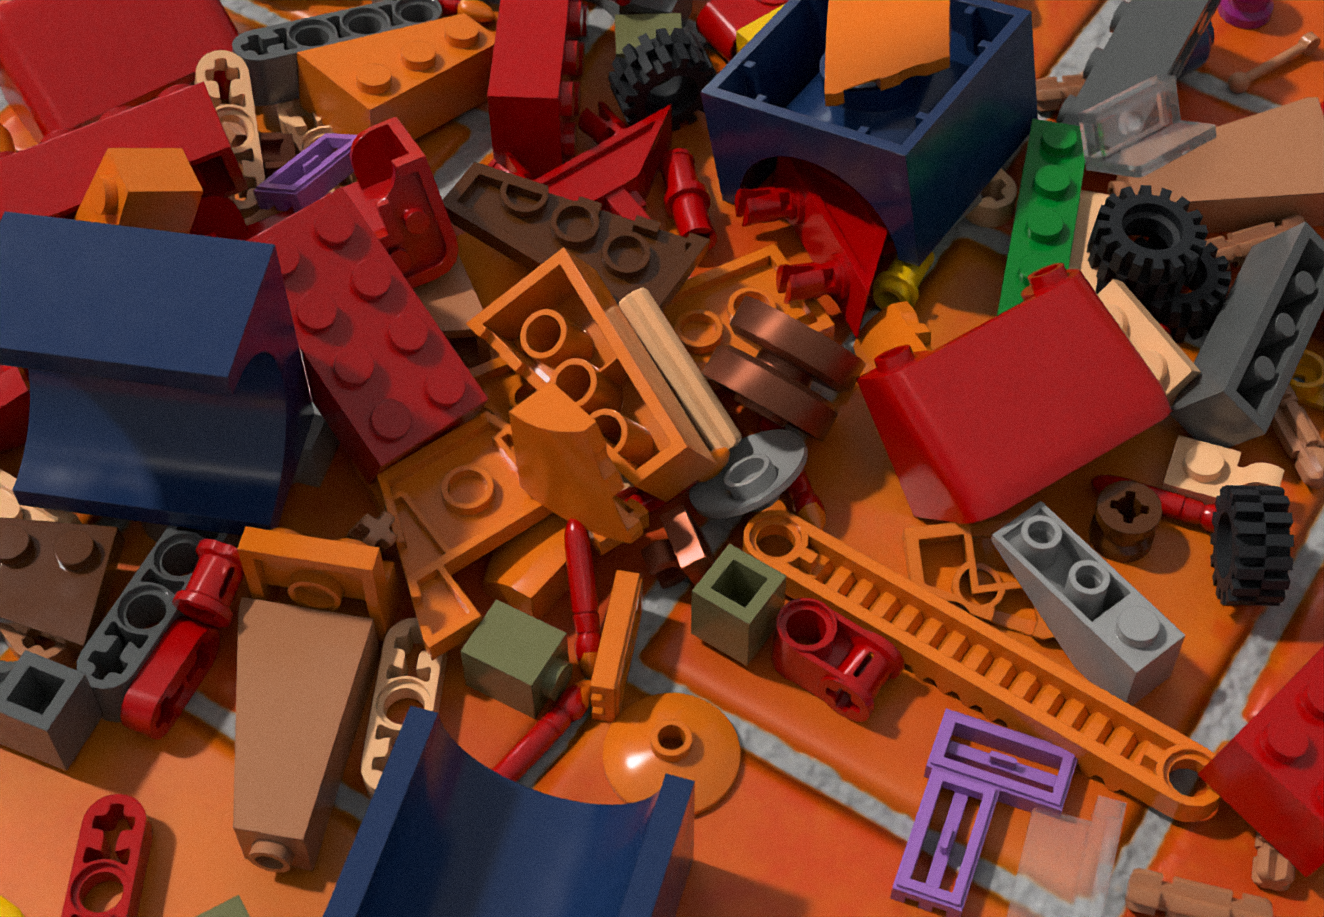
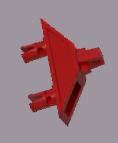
(614, 171)
(834, 226)

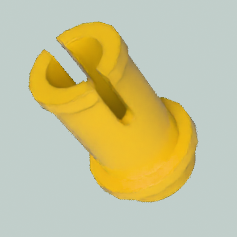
(900, 282)

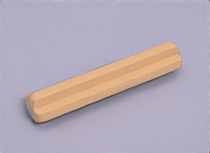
(680, 371)

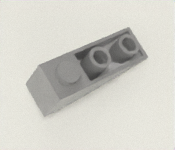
(1089, 607)

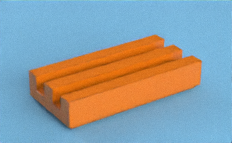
(617, 646)

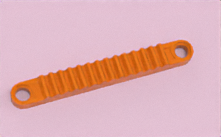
(989, 667)

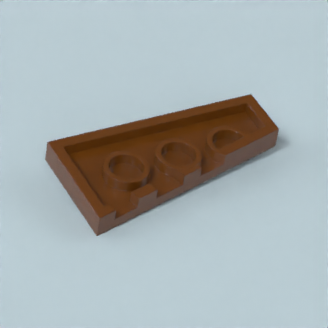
(533, 225)
(56, 578)

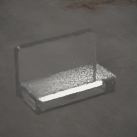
(1140, 130)
(1067, 862)

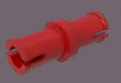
(685, 196)

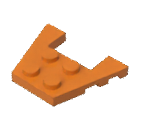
(455, 507)

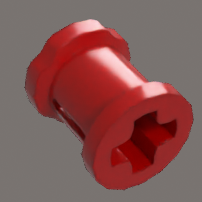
(212, 584)

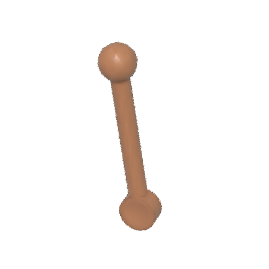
(1240, 81)

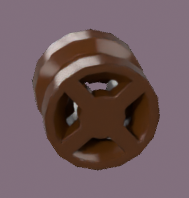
(1110, 529)

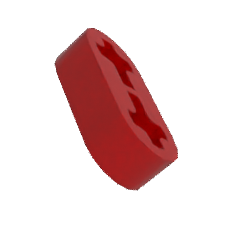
(170, 677)

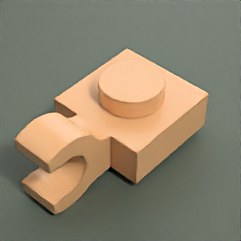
(1203, 468)

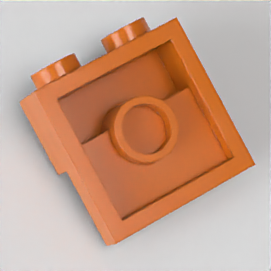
(320, 574)

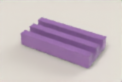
(308, 174)
(1019, 784)
(929, 893)

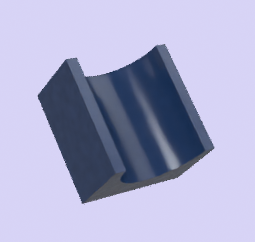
(907, 149)
(153, 373)
(474, 844)

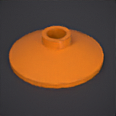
(638, 763)

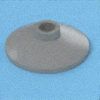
(754, 475)

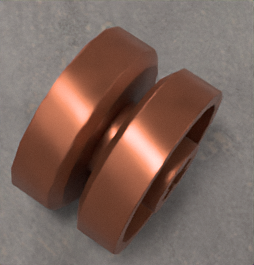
(780, 374)

